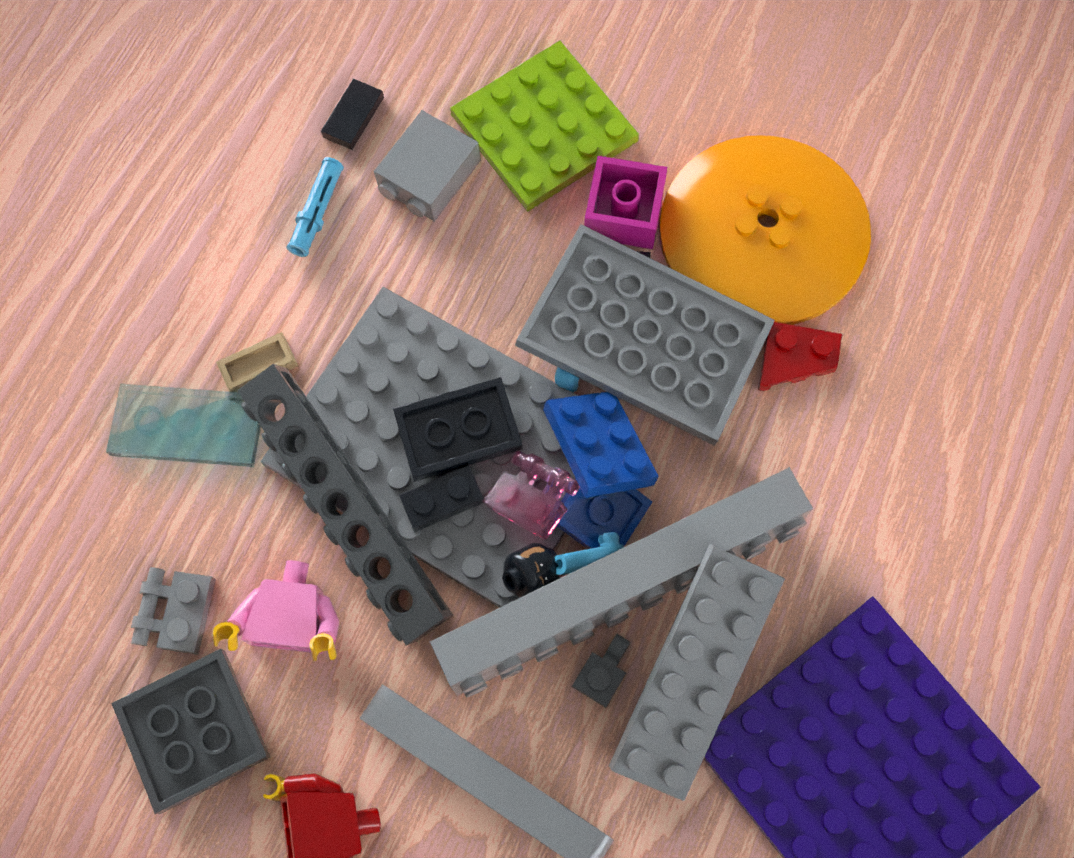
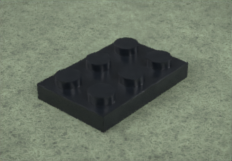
(457, 429)

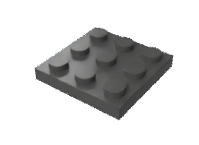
(190, 731)

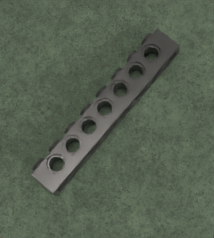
(260, 399)

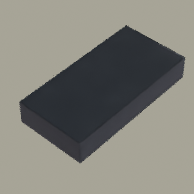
(352, 114)

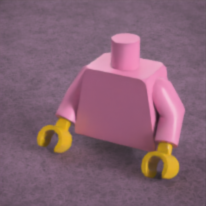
(284, 616)

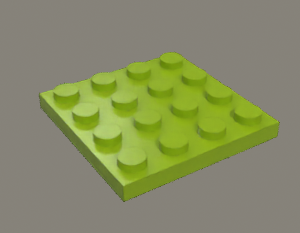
(544, 125)

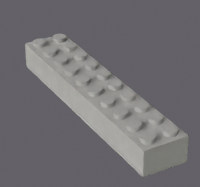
(618, 584)

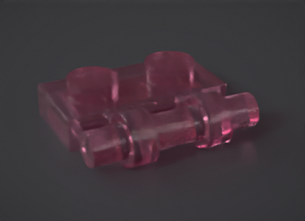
(527, 505)

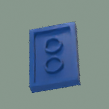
(600, 444)

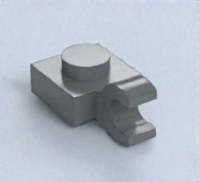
(600, 675)

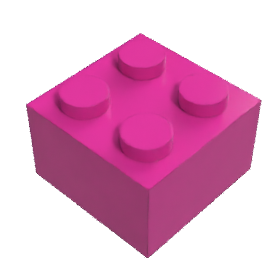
(626, 201)

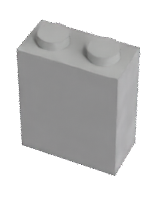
(427, 166)

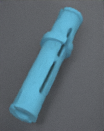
(310, 219)

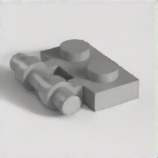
(184, 613)

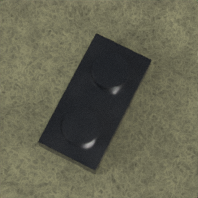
(441, 498)

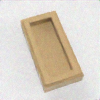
(251, 361)

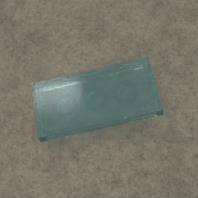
(182, 426)

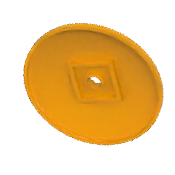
(778, 270)

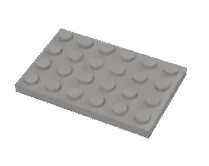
(646, 334)

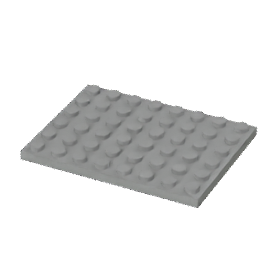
(409, 356)

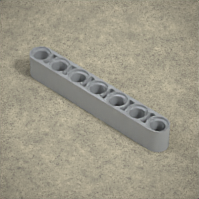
(484, 777)

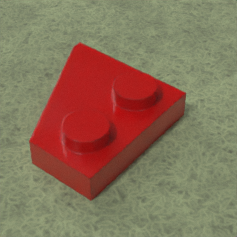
(797, 353)

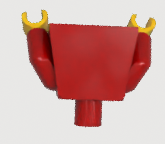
(321, 817)

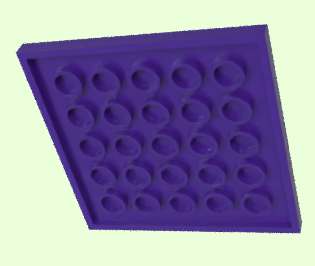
(866, 752)

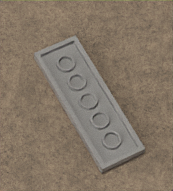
(696, 673)

